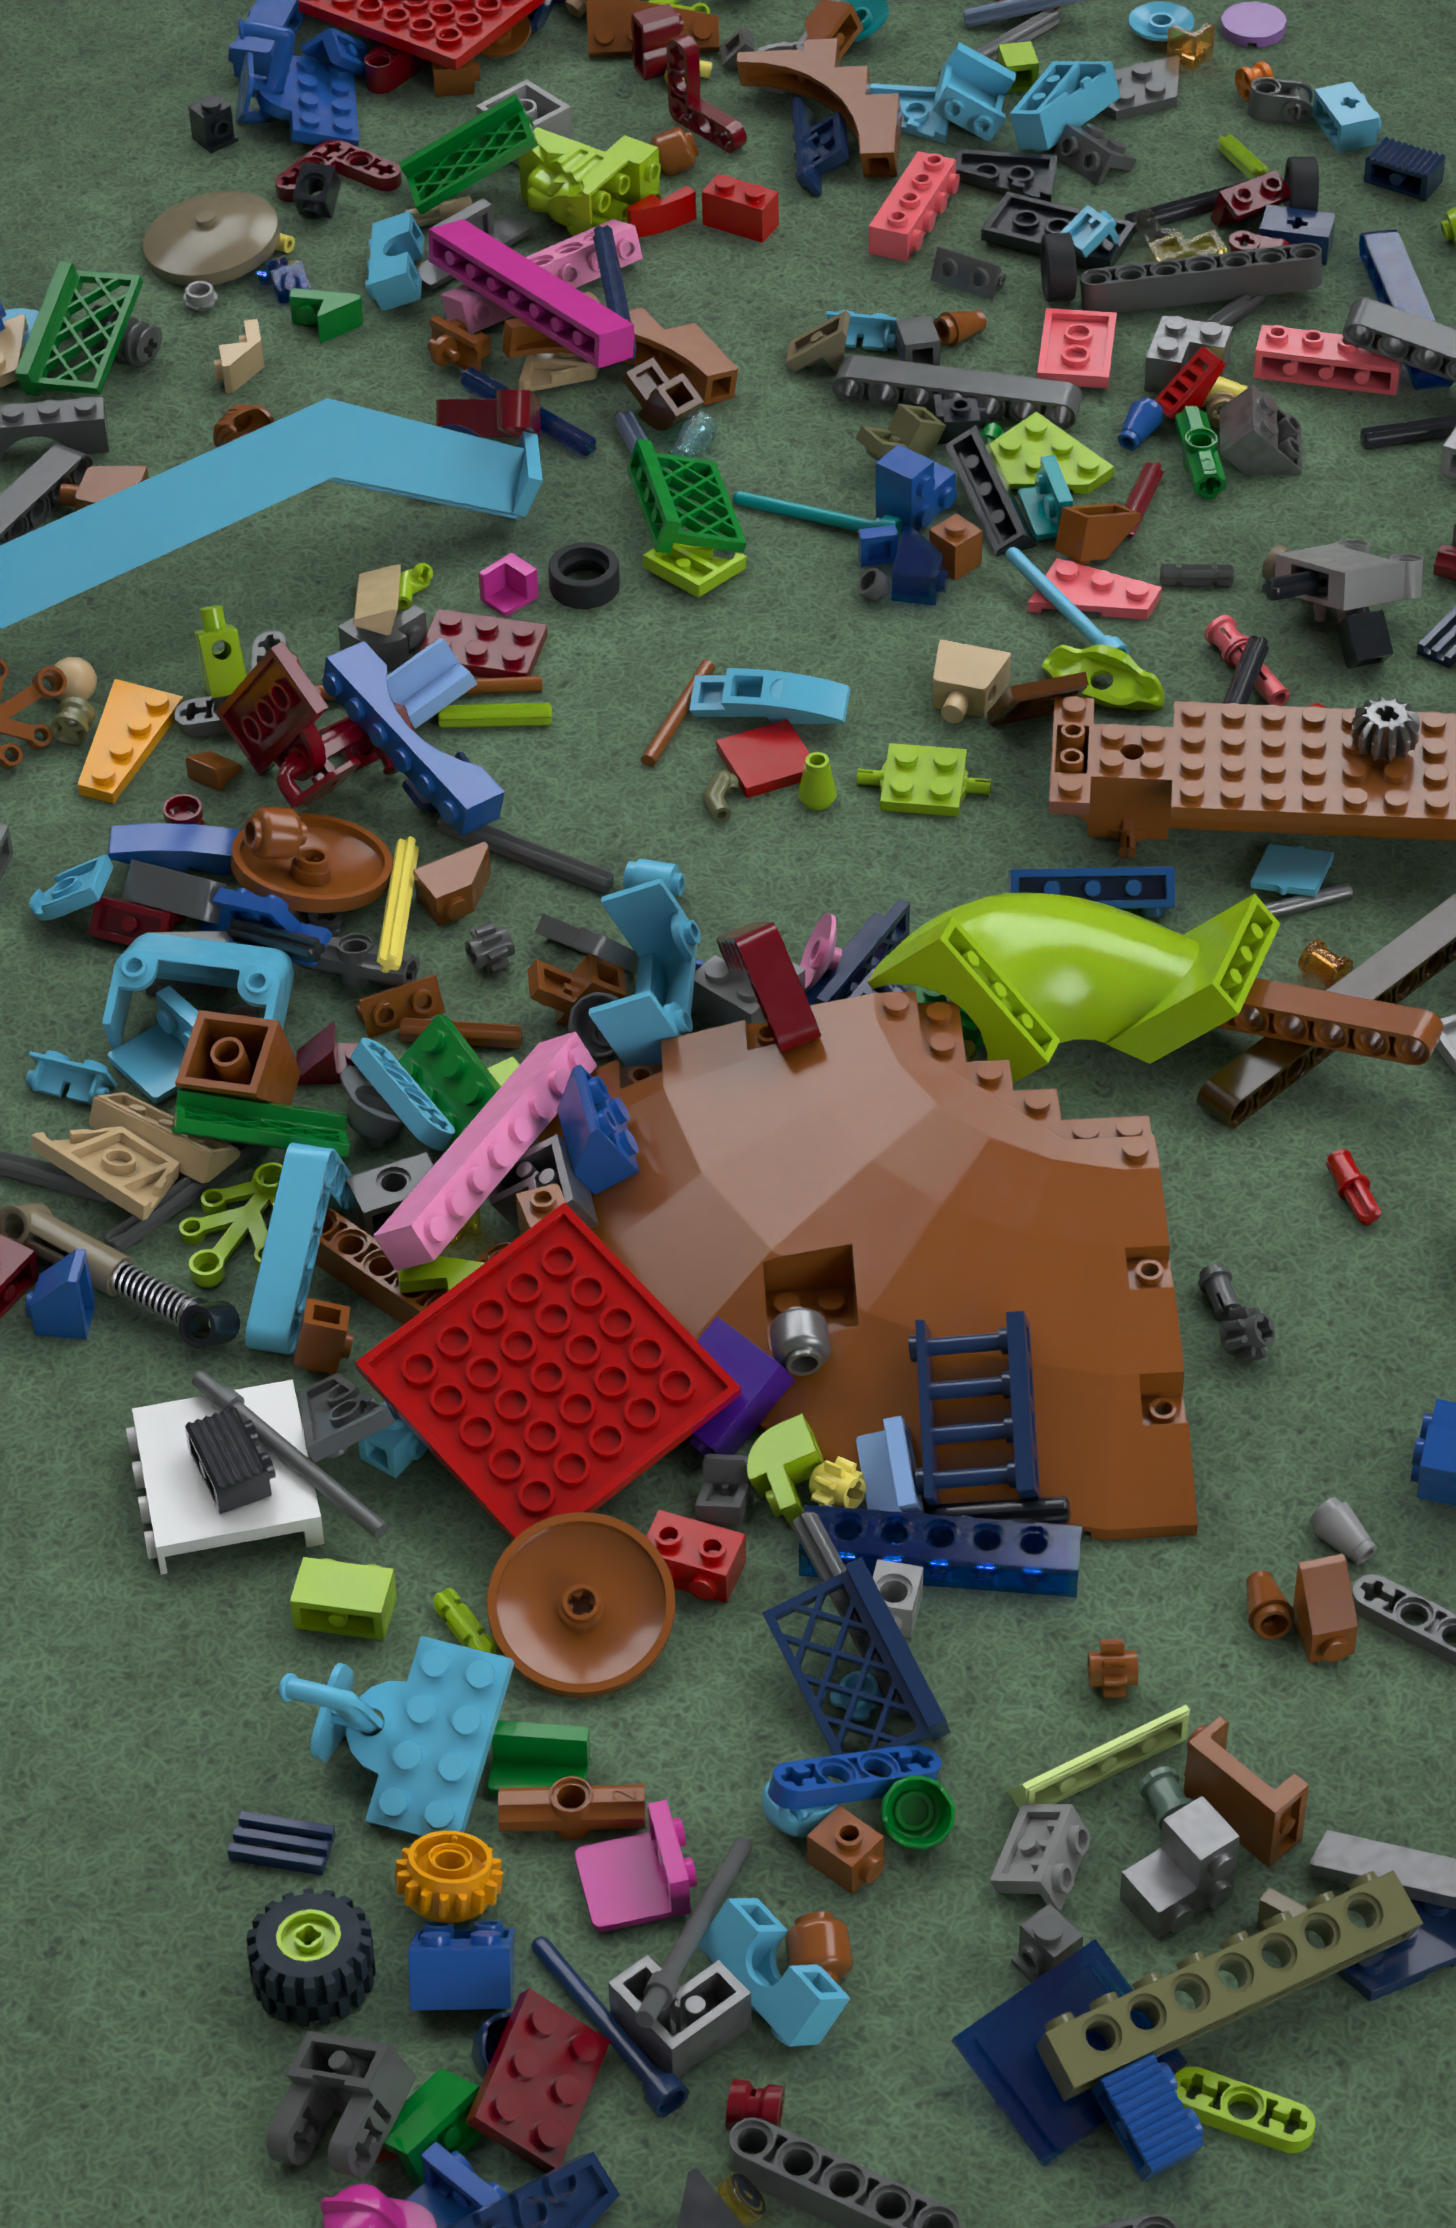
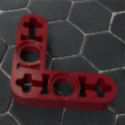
(686, 102)
(376, 173)

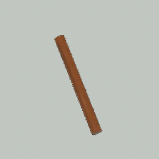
(674, 718)

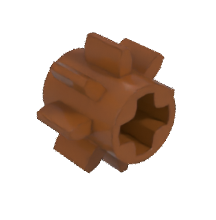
(1112, 1668)

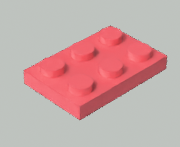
(1077, 347)

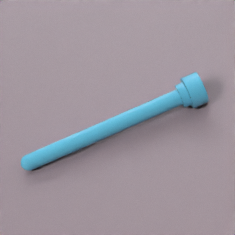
(1061, 602)

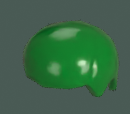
(917, 1812)

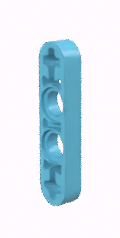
(402, 1094)

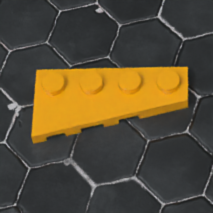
(125, 737)

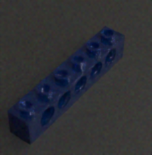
(957, 1549)

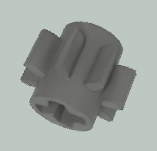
(489, 948)
(1247, 1333)

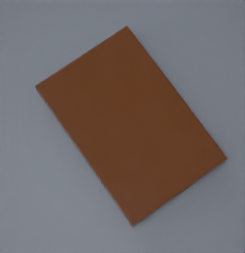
(1035, 698)

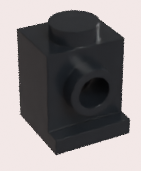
(212, 123)
(958, 416)

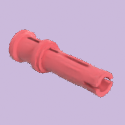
(1232, 646)

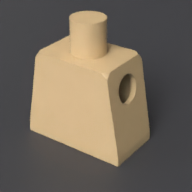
(968, 679)

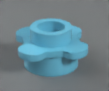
(863, 1708)

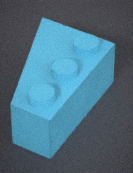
(1061, 96)

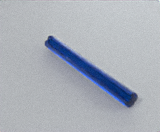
(550, 423)

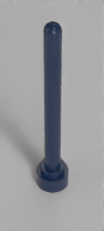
(662, 2090)

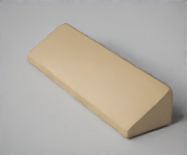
(377, 599)
(198, 1156)

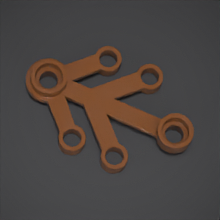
(19, 702)

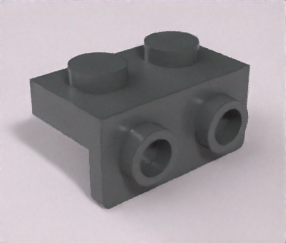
(1092, 153)

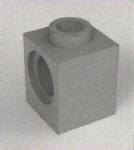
(902, 1592)

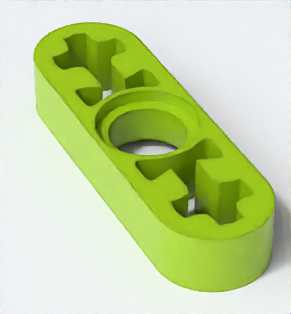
(1233, 2091)

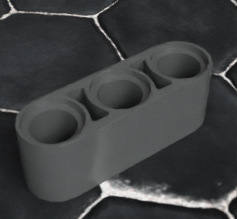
(172, 891)

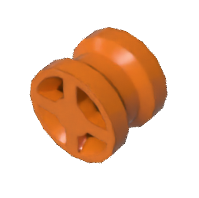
(1245, 76)

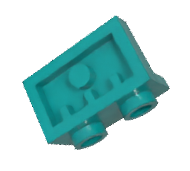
(1045, 500)

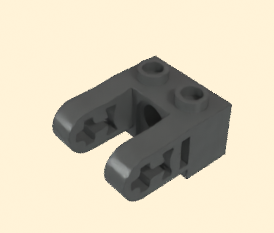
(345, 2076)

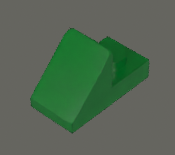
(330, 311)

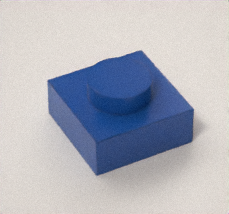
(877, 545)

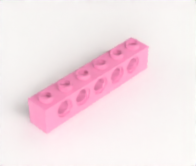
(569, 260)

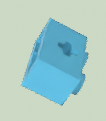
(1345, 116)

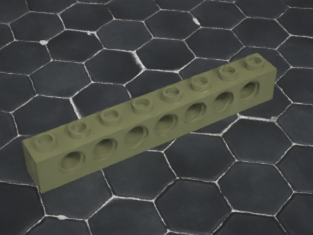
(1388, 1920)

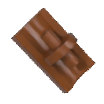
(454, 344)

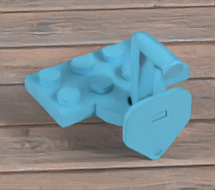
(431, 1734)

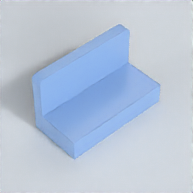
(429, 682)
(890, 1468)

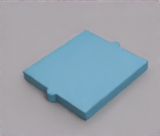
(1292, 870)

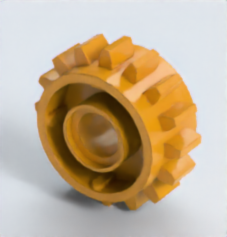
(448, 1876)

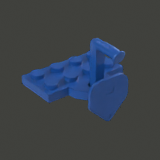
(304, 91)

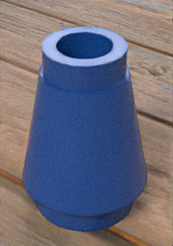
(1140, 423)

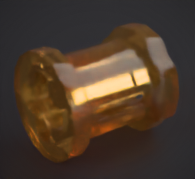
(1324, 963)

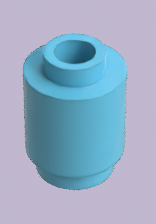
(648, 870)

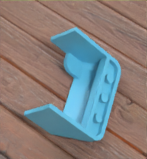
(259, 973)
(665, 973)

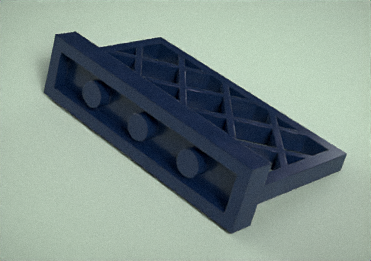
(888, 1642)

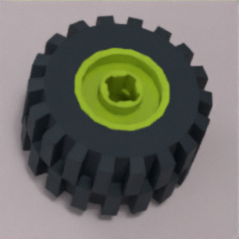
(311, 1957)

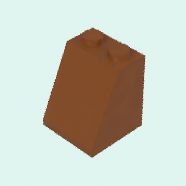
(239, 1058)

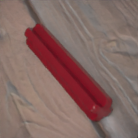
(1143, 491)

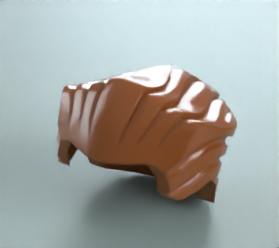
(240, 421)

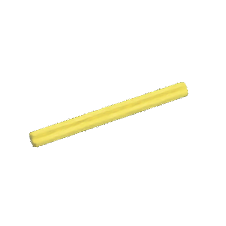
(398, 905)

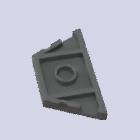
(1145, 88)

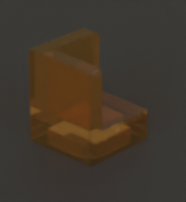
(1189, 46)

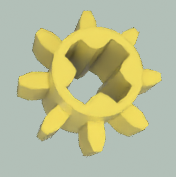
(837, 1484)

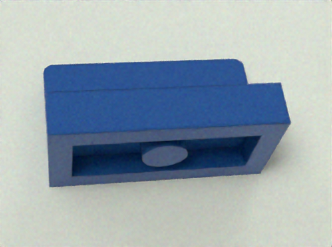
(338, 49)

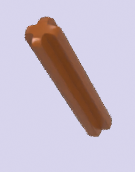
(475, 1033)

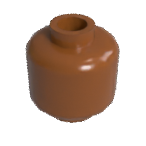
(676, 150)
(275, 833)
(820, 1942)

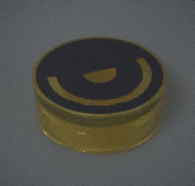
(742, 2198)

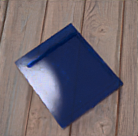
(1011, 2069)

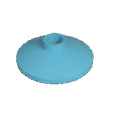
(1155, 18)

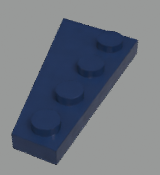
(562, 2198)

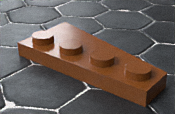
(611, 27)

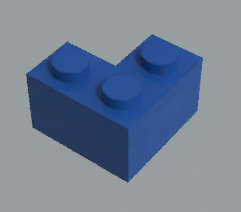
(913, 487)
(1436, 1455)

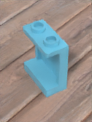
(973, 91)

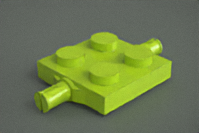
(923, 780)

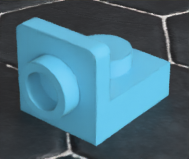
(1090, 229)

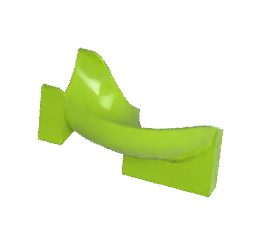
(1078, 969)

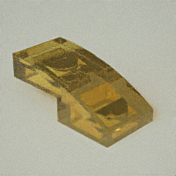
(1175, 246)

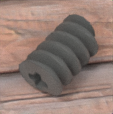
(139, 341)

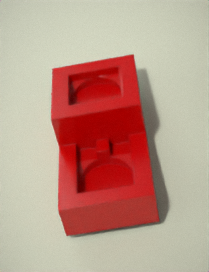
(659, 215)

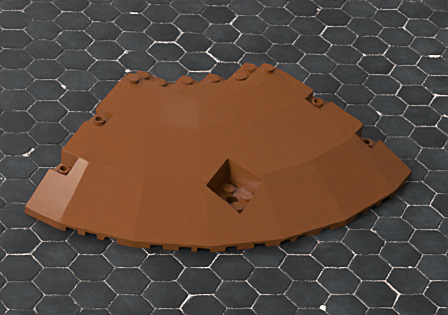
(907, 1190)

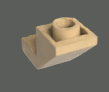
(240, 360)

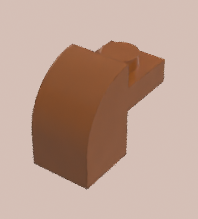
(563, 989)

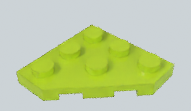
(1035, 437)

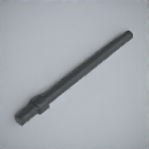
(227, 1397)
(664, 1984)

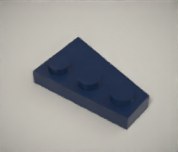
(1407, 1962)

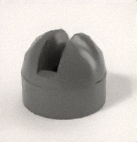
(873, 584)

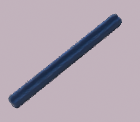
(611, 274)

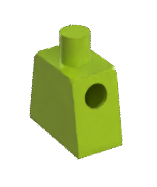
(222, 670)

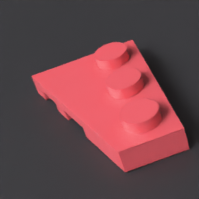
(1099, 591)

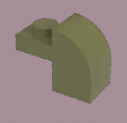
(910, 427)

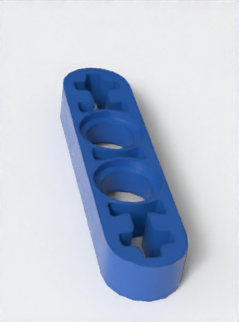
(803, 1785)

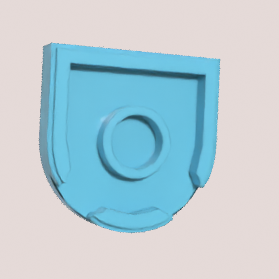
(73, 890)

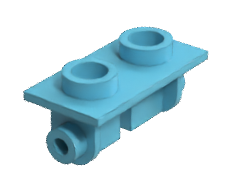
(876, 330)
(56, 1070)

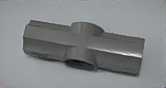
(356, 963)

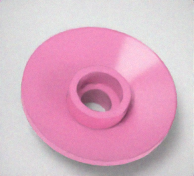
(821, 951)

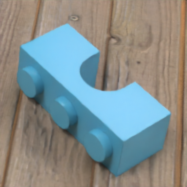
(392, 274)
(795, 2005)

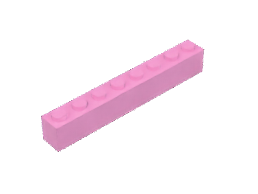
(482, 1154)

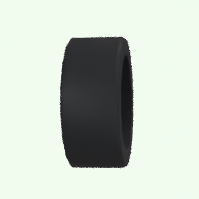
(1303, 180)
(1058, 267)
(581, 593)

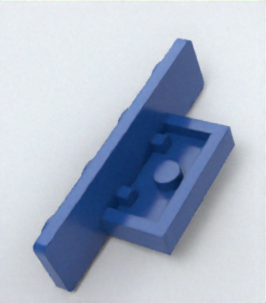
(265, 910)

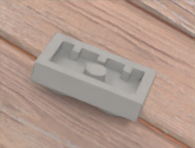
(1042, 1853)

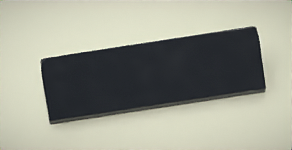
(989, 492)

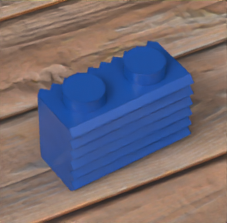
(1149, 2116)

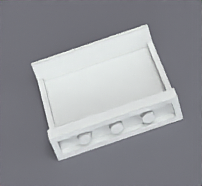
(177, 1496)

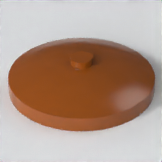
(332, 872)
(581, 1604)

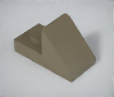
(824, 341)

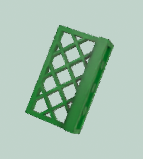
(470, 142)
(51, 330)
(659, 501)
(258, 1122)

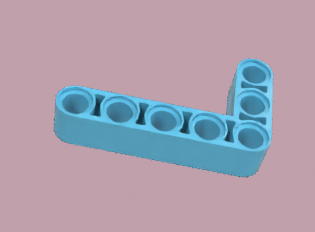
(308, 1185)

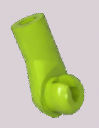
(412, 582)

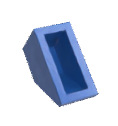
(63, 1299)

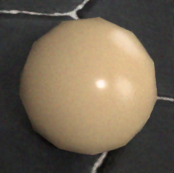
(80, 678)

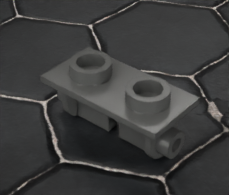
(967, 273)

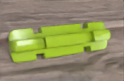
(462, 1622)

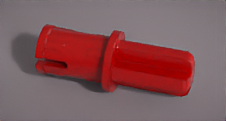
(1353, 1186)

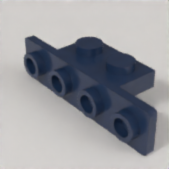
(818, 146)

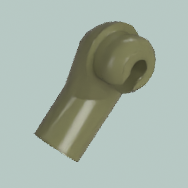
(713, 796)

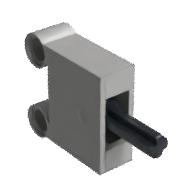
(1344, 577)

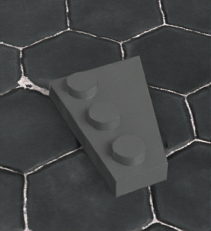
(338, 1416)

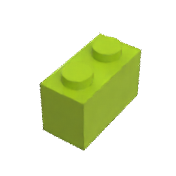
(343, 1598)

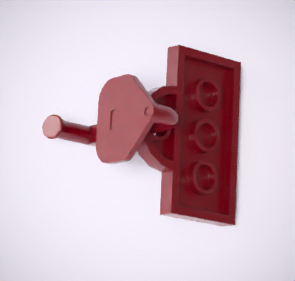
(274, 724)

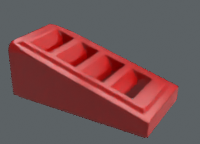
(1185, 389)

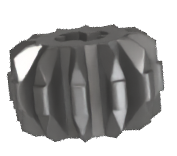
(1385, 729)

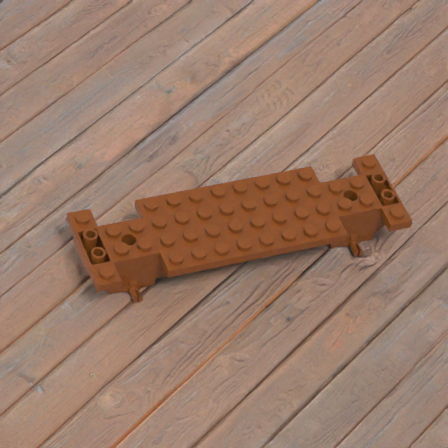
(1248, 774)

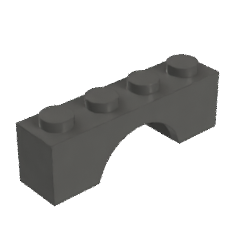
(73, 423)

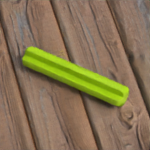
(1241, 157)
(495, 715)

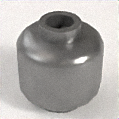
(800, 1340)

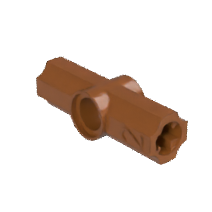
(594, 1808)

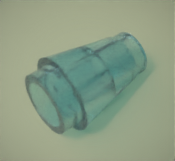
(695, 435)

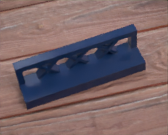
(864, 952)

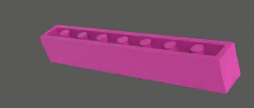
(531, 293)

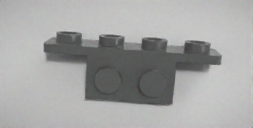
(506, 230)

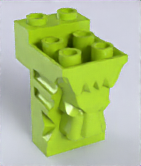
(584, 184)

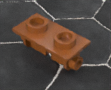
(412, 1000)

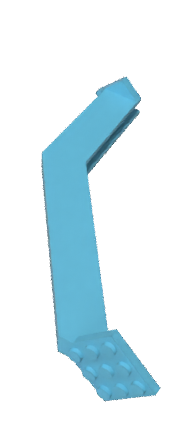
(254, 472)

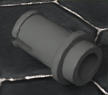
(1216, 1282)

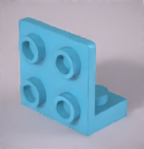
(156, 1055)

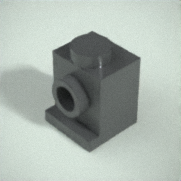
(1045, 1942)

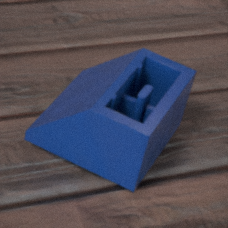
(596, 1132)
(462, 1967)

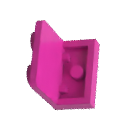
(638, 1875)

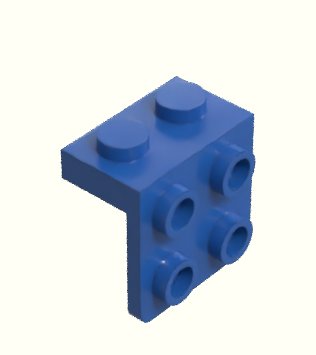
(451, 2187)

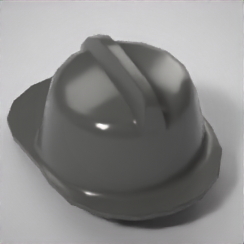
(368, 1111)

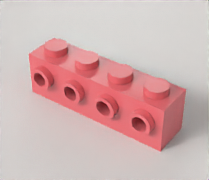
(913, 206)
(1322, 361)

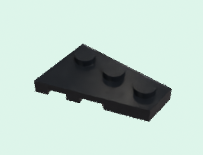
(1008, 172)

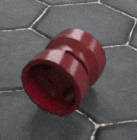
(183, 810)
(759, 2103)

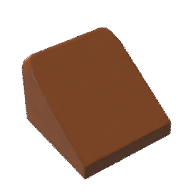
(211, 769)

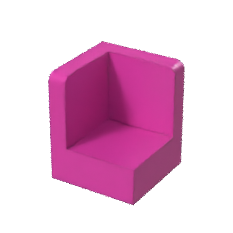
(508, 584)

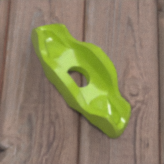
(1131, 685)

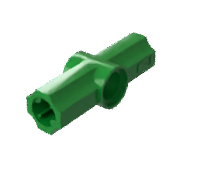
(1200, 452)

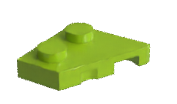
(693, 567)

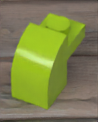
(780, 1461)

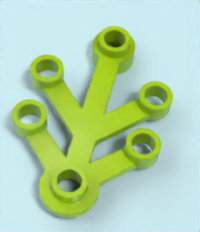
(208, 1265)

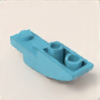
(770, 695)

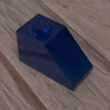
(917, 570)

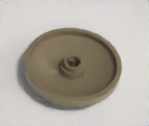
(212, 238)

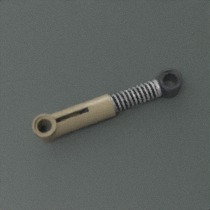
(117, 1274)

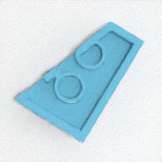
(917, 110)

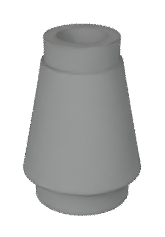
(1342, 1530)

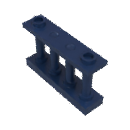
(1017, 1428)

